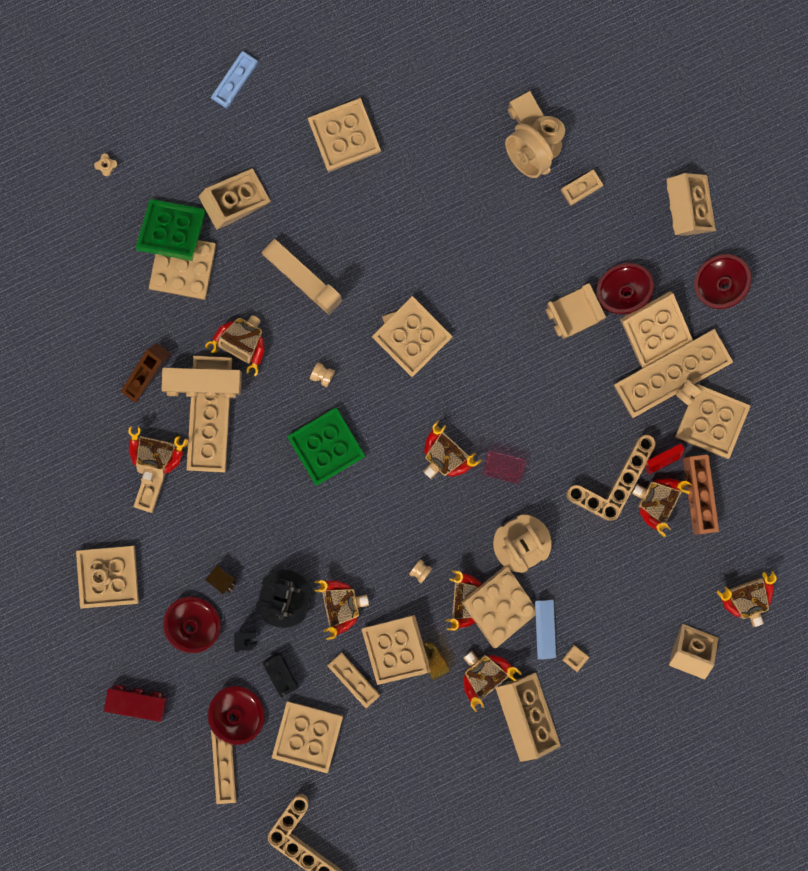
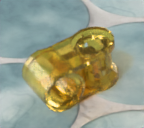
(436, 662)

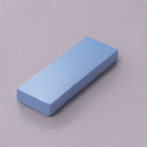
(234, 80)
(545, 629)

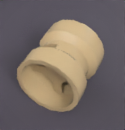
(322, 374)
(688, 392)

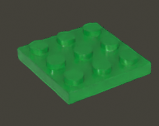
(171, 230)
(326, 446)

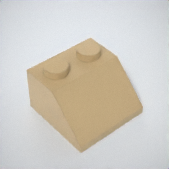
(694, 652)

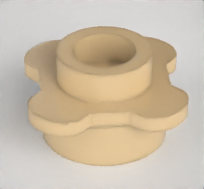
(109, 168)
(94, 576)

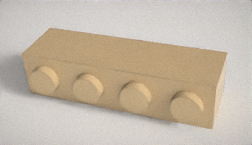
(201, 382)

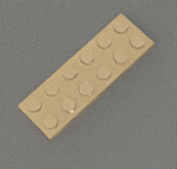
(670, 373)
(209, 423)

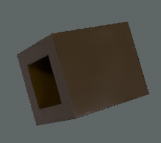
(221, 579)

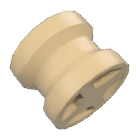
(420, 571)

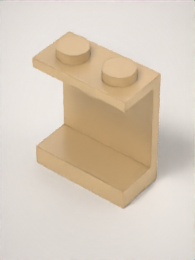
(575, 312)

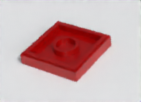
(664, 459)

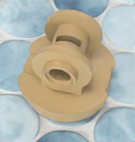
(535, 147)
(522, 543)

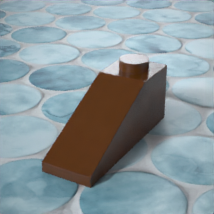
(145, 372)

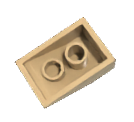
(234, 198)

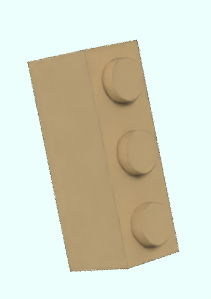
(690, 204)

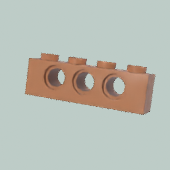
(701, 494)

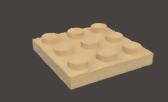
(344, 135)
(184, 276)
(656, 329)
(412, 336)
(713, 422)
(122, 573)
(499, 607)
(396, 650)
(307, 737)

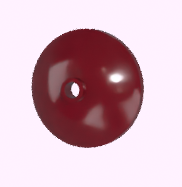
(717, 273)
(625, 280)
(197, 615)
(247, 715)

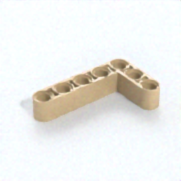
(324, 296)
(619, 483)
(288, 838)

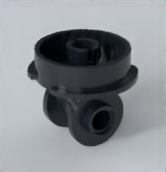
(284, 598)

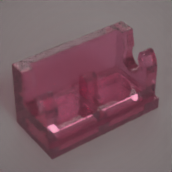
(503, 467)

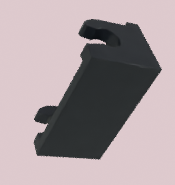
(243, 640)
(280, 675)

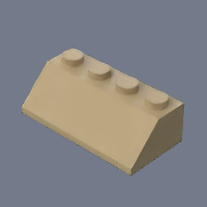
(528, 717)

